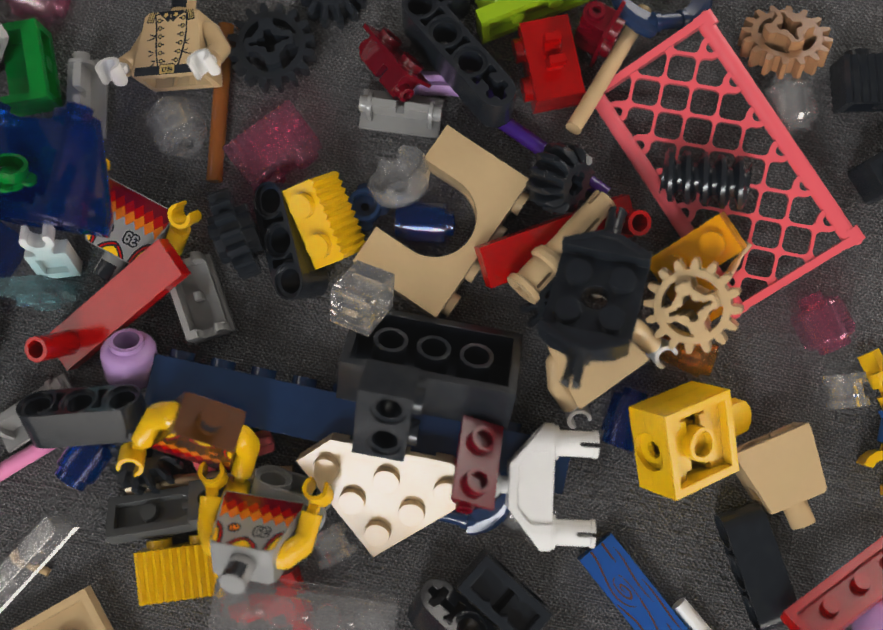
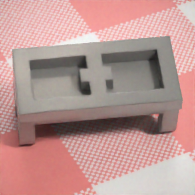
(202, 301)

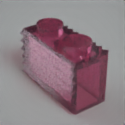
(274, 146)

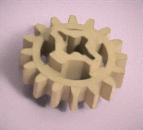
(698, 324)

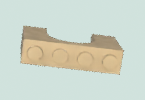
(493, 193)

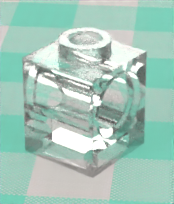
(362, 297)

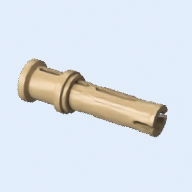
(545, 259)

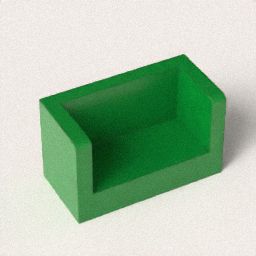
(30, 69)

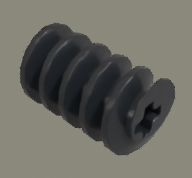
(706, 179)

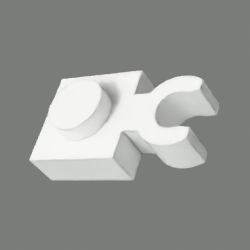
(49, 255)

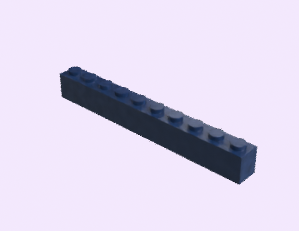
(302, 408)

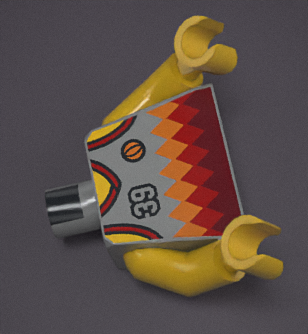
(137, 226)
(256, 534)

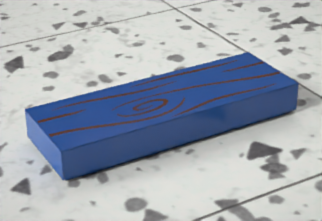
(628, 587)

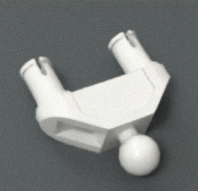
(531, 486)

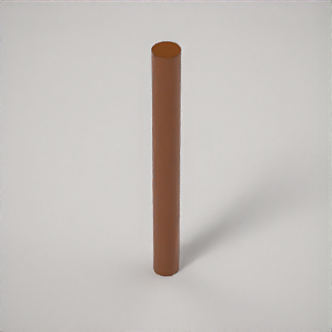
(219, 117)

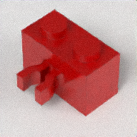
(548, 63)

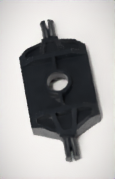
(602, 265)

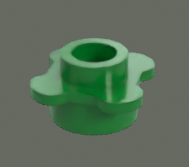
(15, 173)

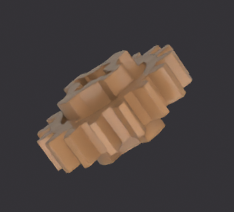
(784, 42)

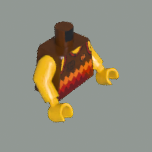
(197, 432)

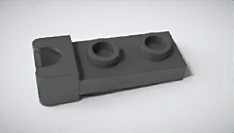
(153, 514)

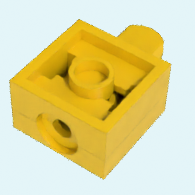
(687, 438)

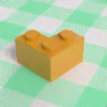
(712, 242)

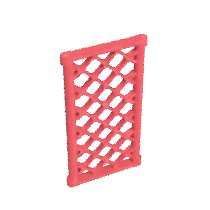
(707, 26)

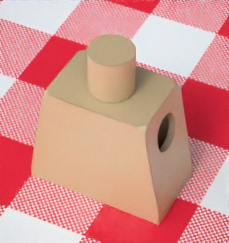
(783, 472)

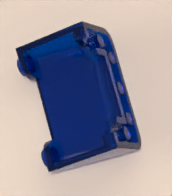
(69, 168)

